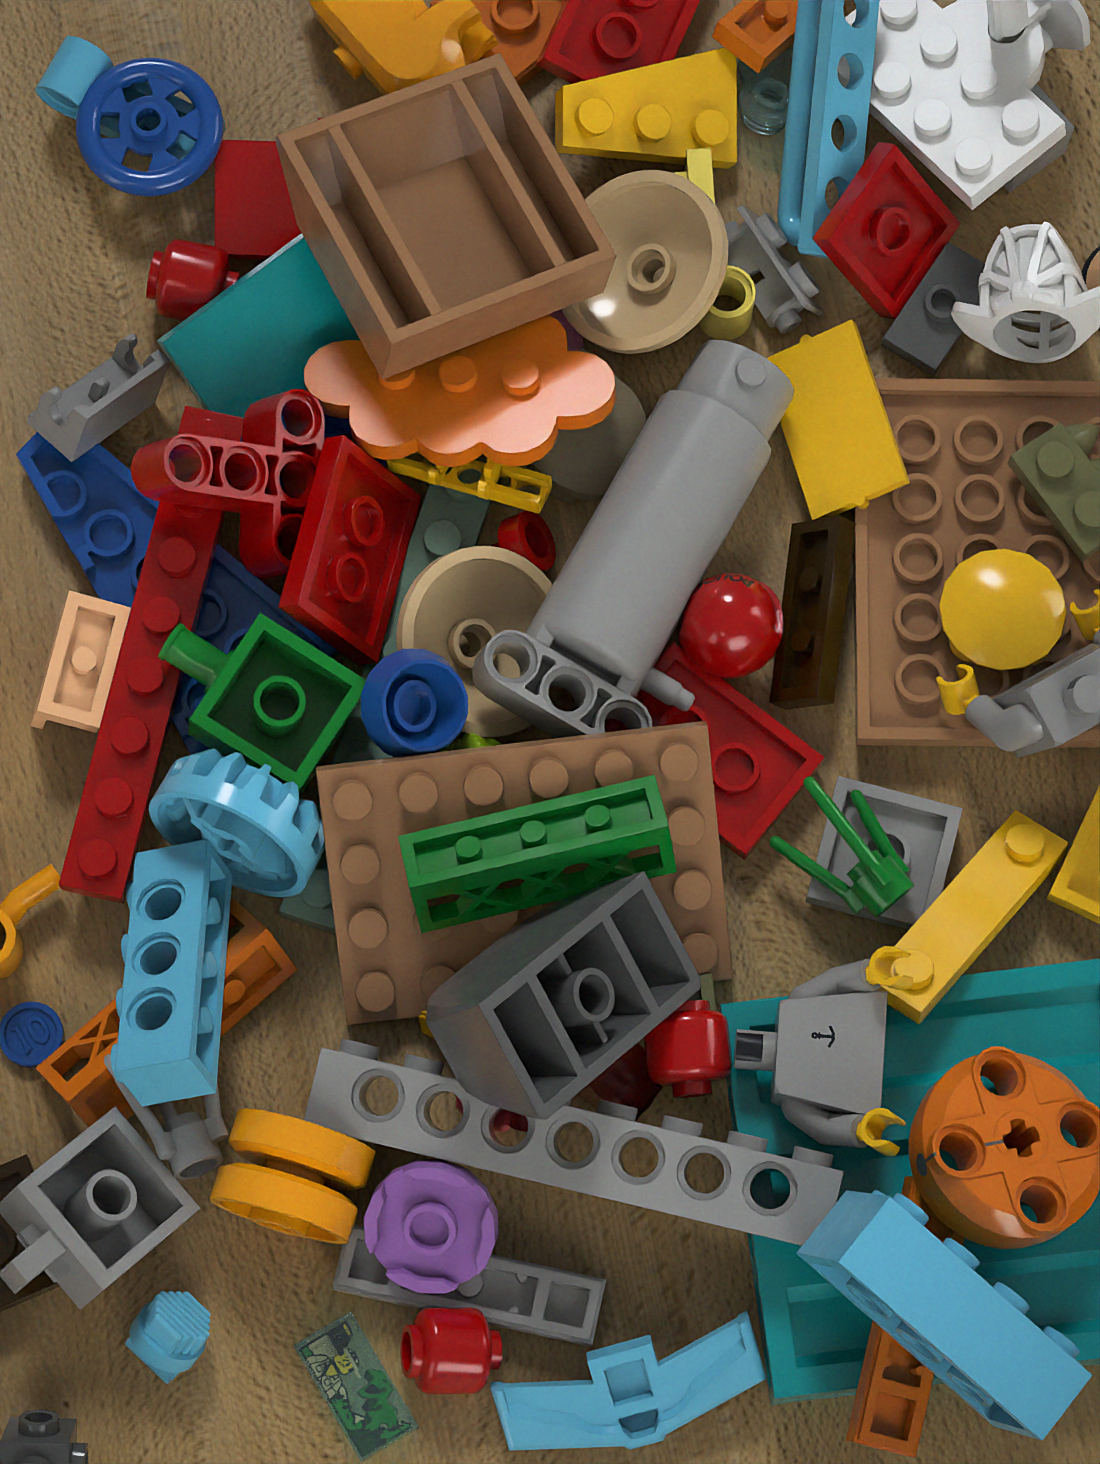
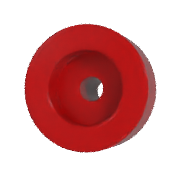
(528, 537)

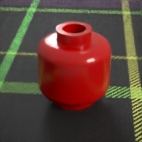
(187, 277)
(689, 1050)
(450, 1350)

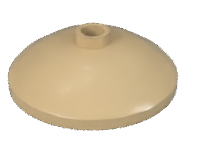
(653, 224)
(474, 596)

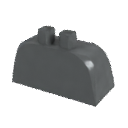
(562, 997)

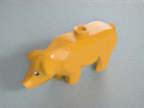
(403, 39)

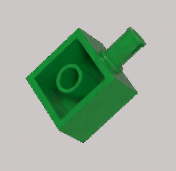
(268, 698)

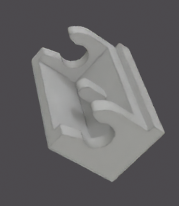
(99, 400)

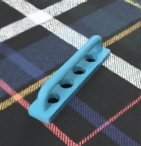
(813, 106)

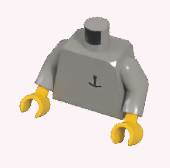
(1042, 708)
(831, 1053)

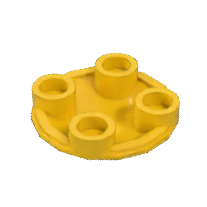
(1002, 610)

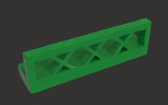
(536, 846)

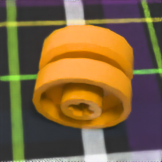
(293, 1176)

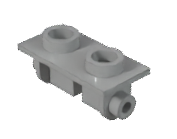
(786, 287)

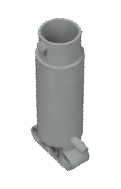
(644, 551)

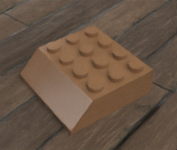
(442, 215)

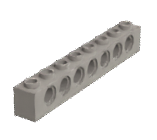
(341, 1105)

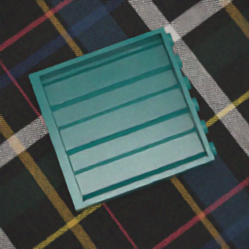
(807, 1327)

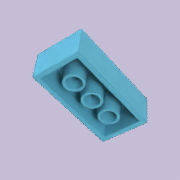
(946, 1312)

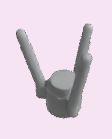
(185, 1138)

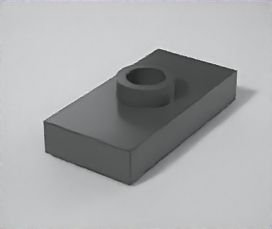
(925, 328)

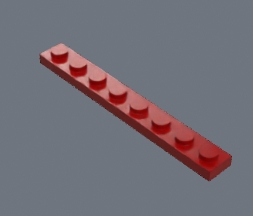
(144, 687)

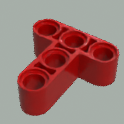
(254, 474)

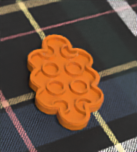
(484, 399)

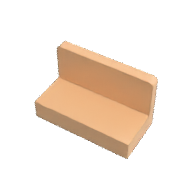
(81, 662)

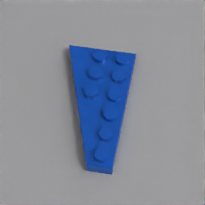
(109, 534)

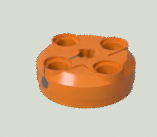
(1006, 1150)

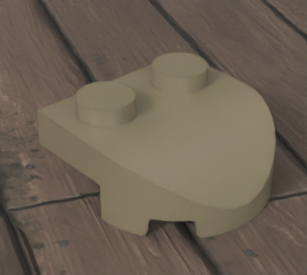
(589, 458)

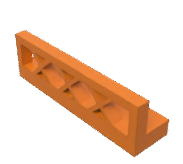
(252, 972)

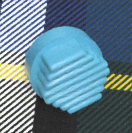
(170, 1333)

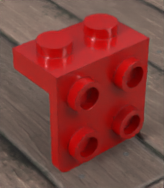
(251, 200)

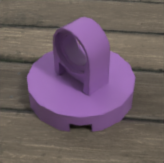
(431, 1225)

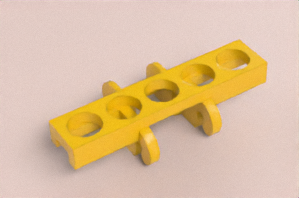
(486, 486)

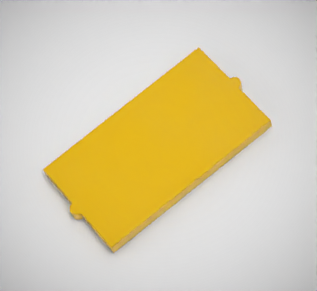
(838, 423)

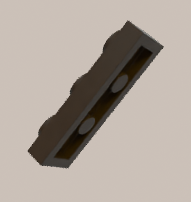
(813, 613)

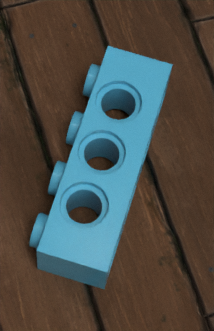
(173, 973)

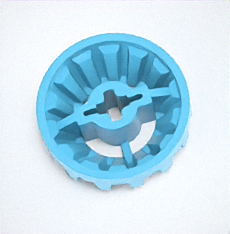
(247, 816)

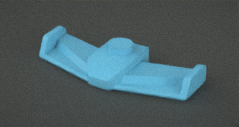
(631, 1392)

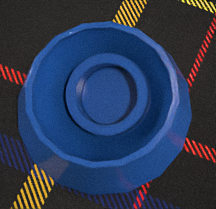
(401, 719)

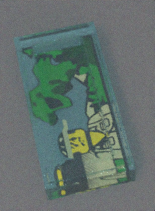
(356, 1387)

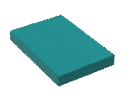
(258, 332)

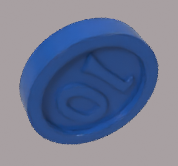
(30, 1033)

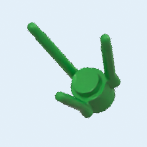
(877, 878)

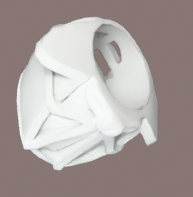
(1031, 272)

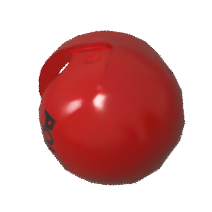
(731, 625)

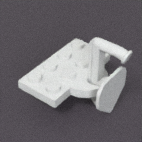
(962, 82)

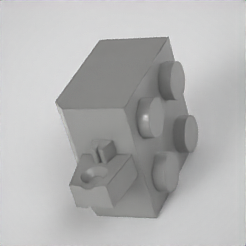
(93, 1210)

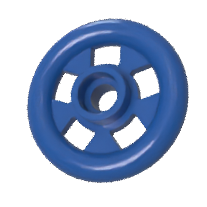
(165, 171)

